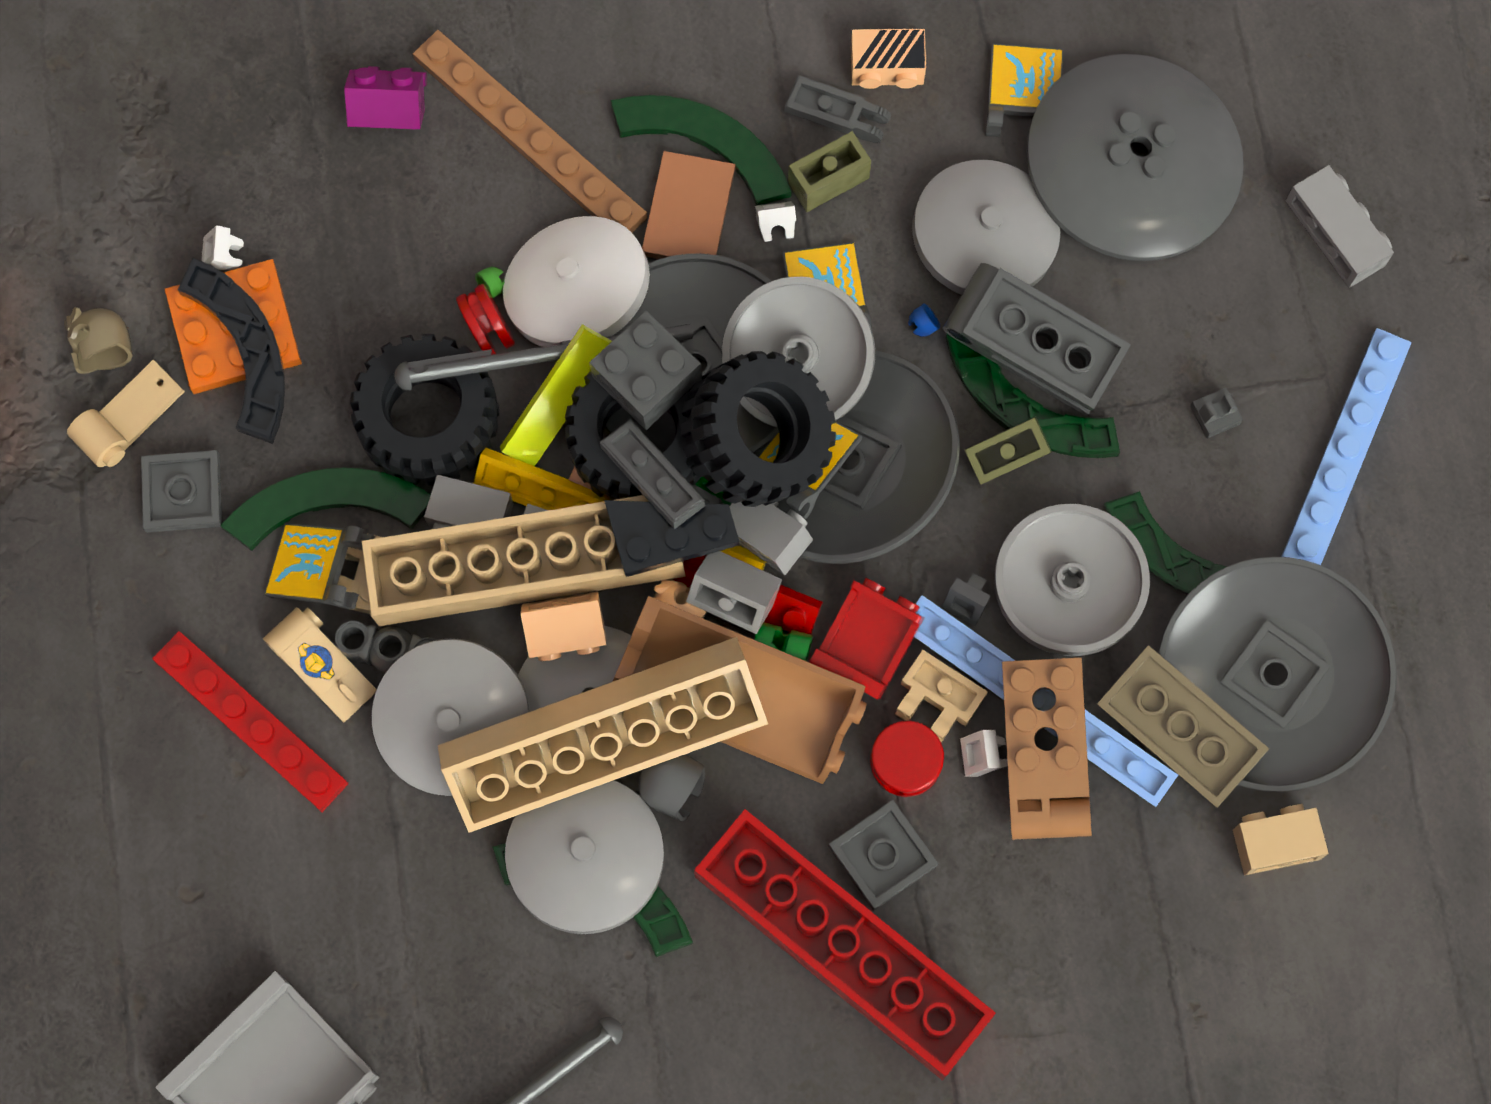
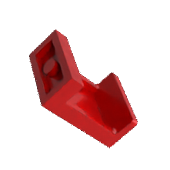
(869, 637)

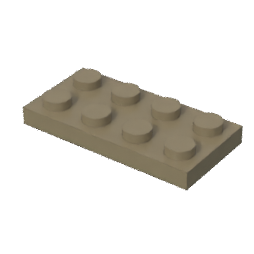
(1183, 726)

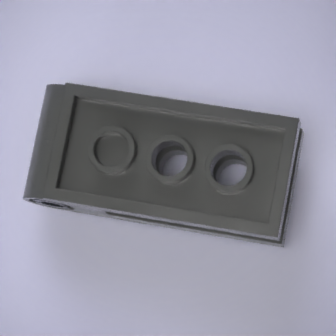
(1001, 322)

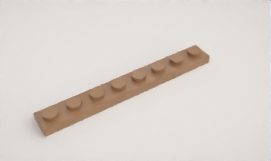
(527, 132)

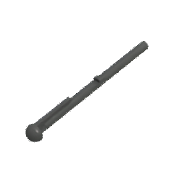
(484, 360)
(607, 1030)

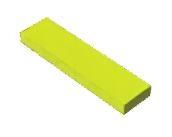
(548, 406)

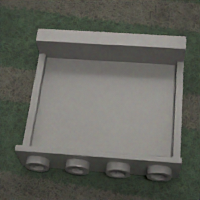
(271, 1054)

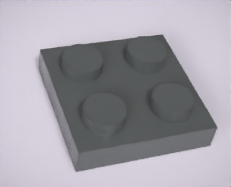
(181, 491)
(883, 855)

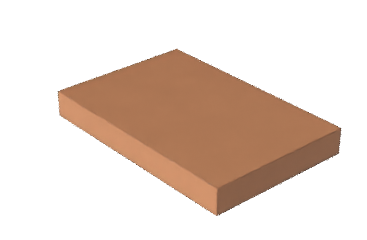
(688, 206)

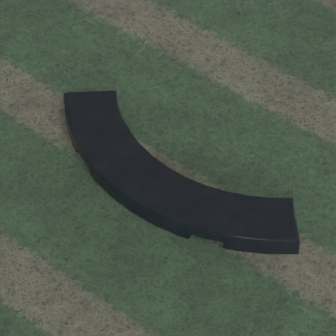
(255, 341)

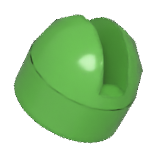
(490, 278)

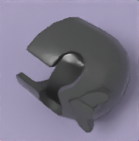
(670, 784)

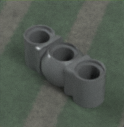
(375, 642)

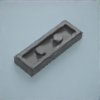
(652, 474)

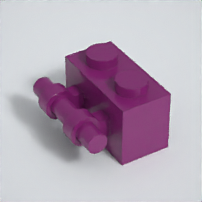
(385, 98)

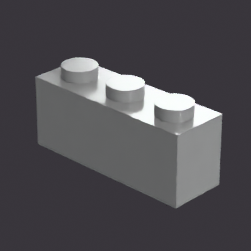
(1340, 225)

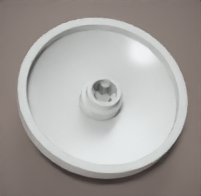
(574, 276)

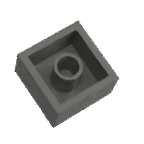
(646, 370)

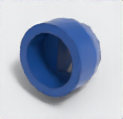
(925, 320)

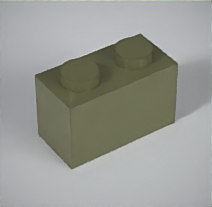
(829, 171)
(1008, 450)

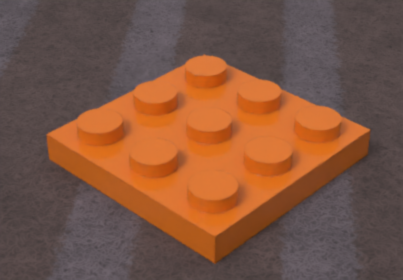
(208, 346)

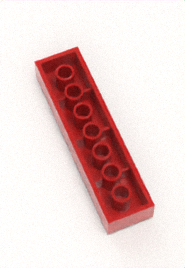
(844, 944)

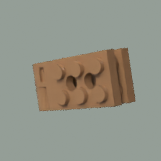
(1050, 786)

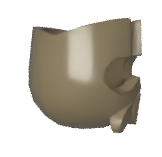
(98, 340)

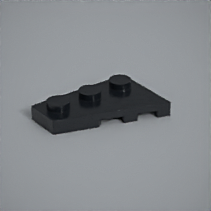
(651, 542)

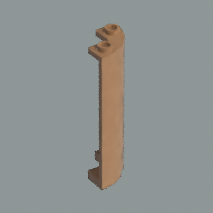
(802, 702)

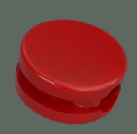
(483, 317)
(907, 758)

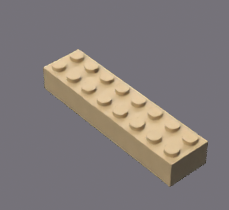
(498, 564)
(601, 735)

